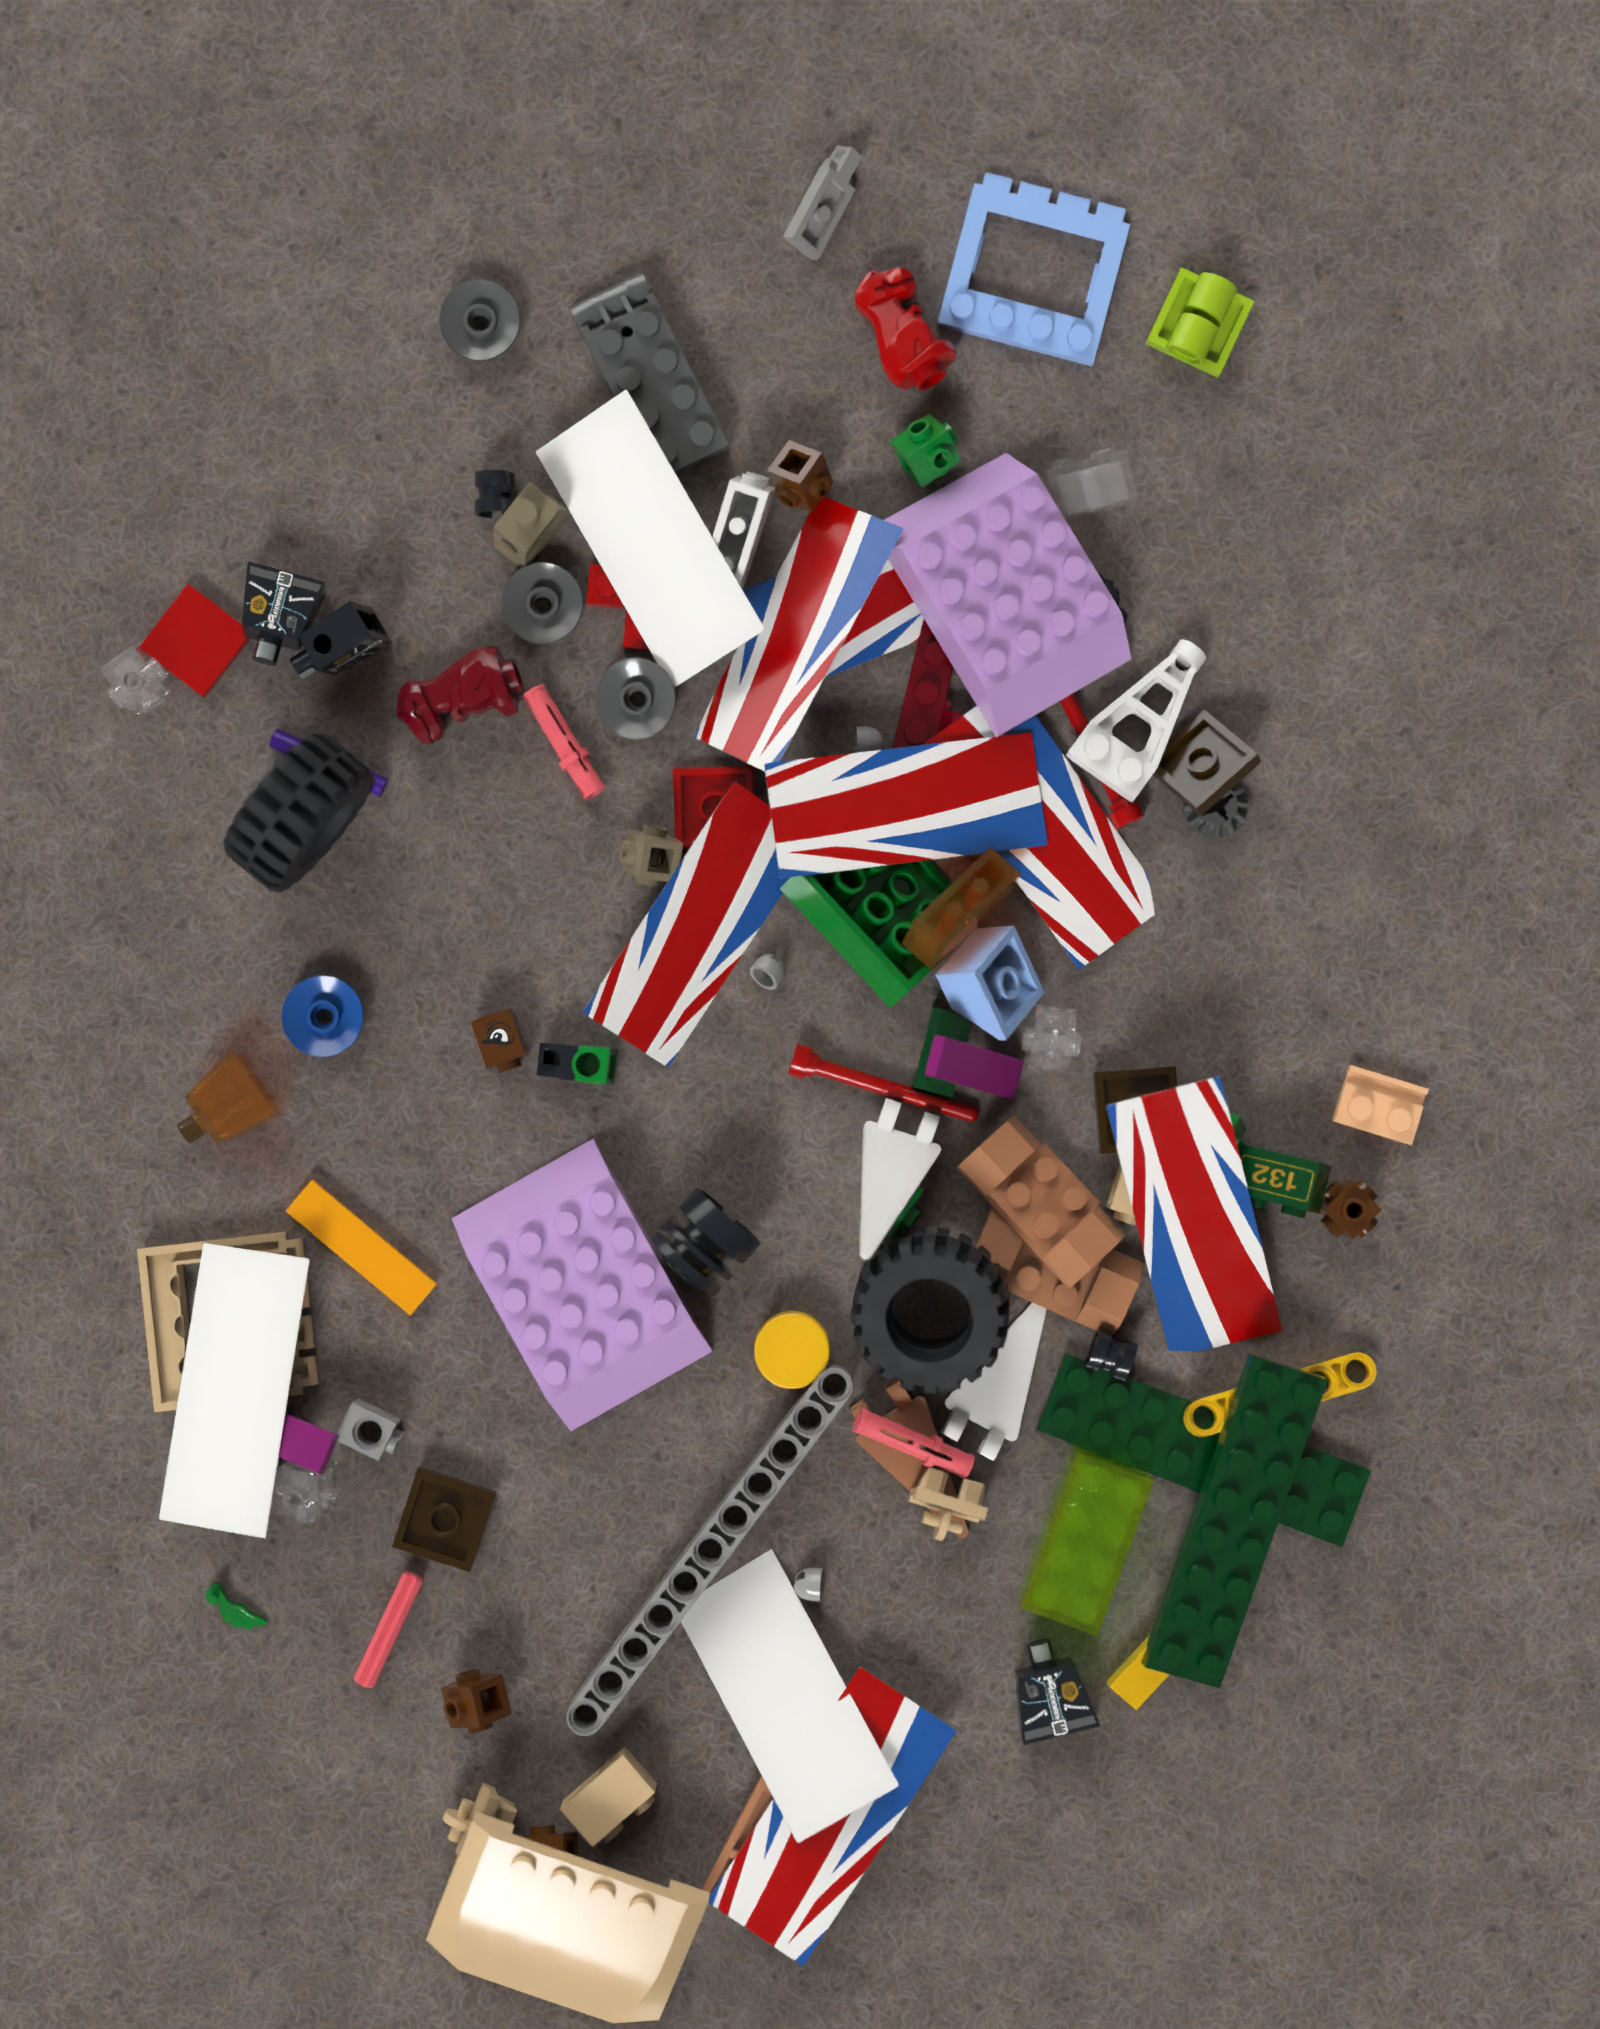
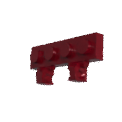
(924, 704)

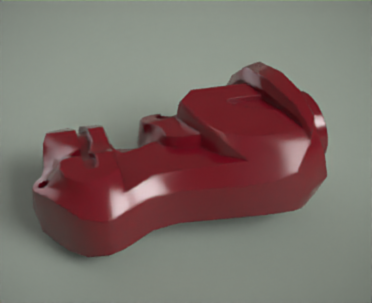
(467, 687)

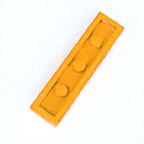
(361, 1247)

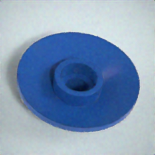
(302, 1010)

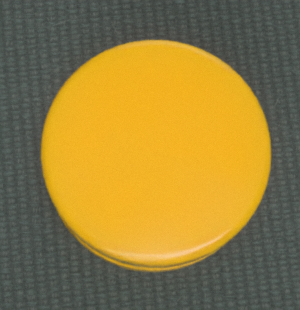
(792, 1349)

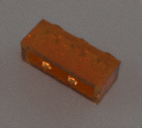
(961, 908)

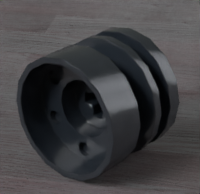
(705, 1242)

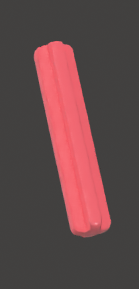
(388, 1629)

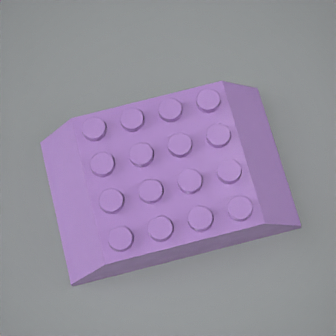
(1008, 592)
(580, 1285)

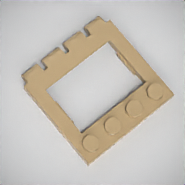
(168, 1317)

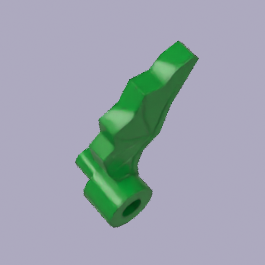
(232, 1612)

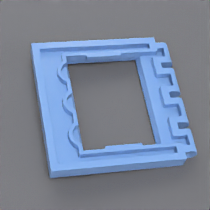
(1022, 323)

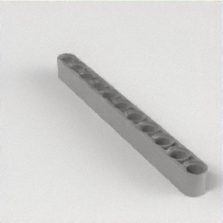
(704, 1568)

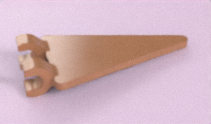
(904, 1467)

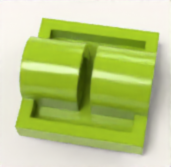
(1200, 321)

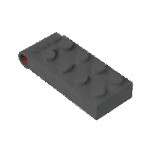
(650, 369)

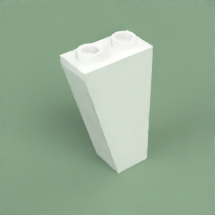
(742, 521)

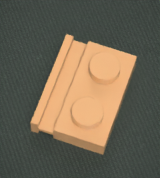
(1380, 1105)

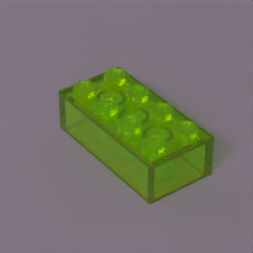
(1084, 1540)

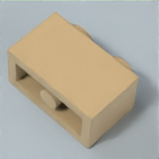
(609, 1798)

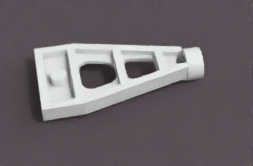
(1113, 760)

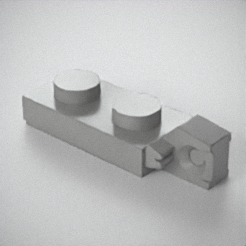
(824, 203)

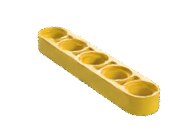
(1333, 1369)

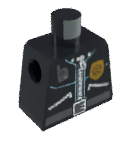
(278, 609)
(340, 640)
(1051, 1696)

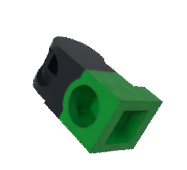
(577, 1063)

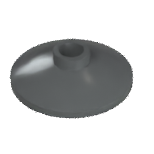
(473, 301)
(539, 582)
(616, 693)

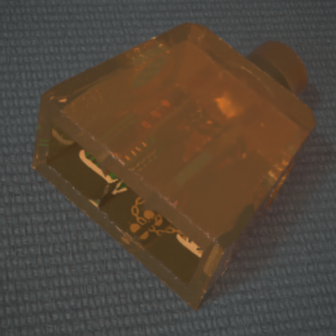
(228, 1102)

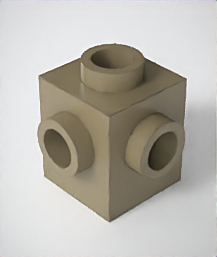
(650, 855)

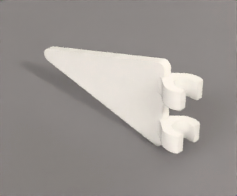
(891, 1171)
(1001, 1392)

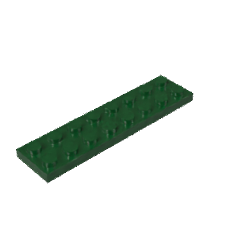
(1148, 1433)
(1234, 1521)

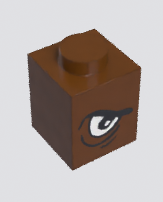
(500, 1040)

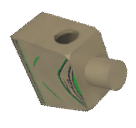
(529, 525)

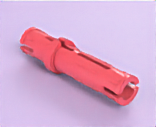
(572, 755)
(955, 1462)

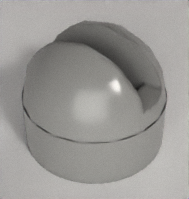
(867, 739)
(774, 969)
(809, 1585)

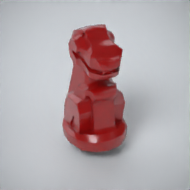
(904, 341)

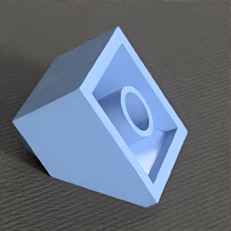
(991, 980)

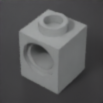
(352, 1430)

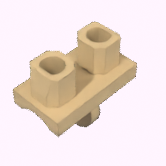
(966, 1505)
(486, 1803)

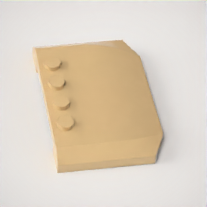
(563, 1925)

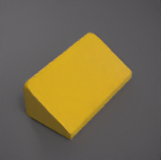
(1133, 1680)

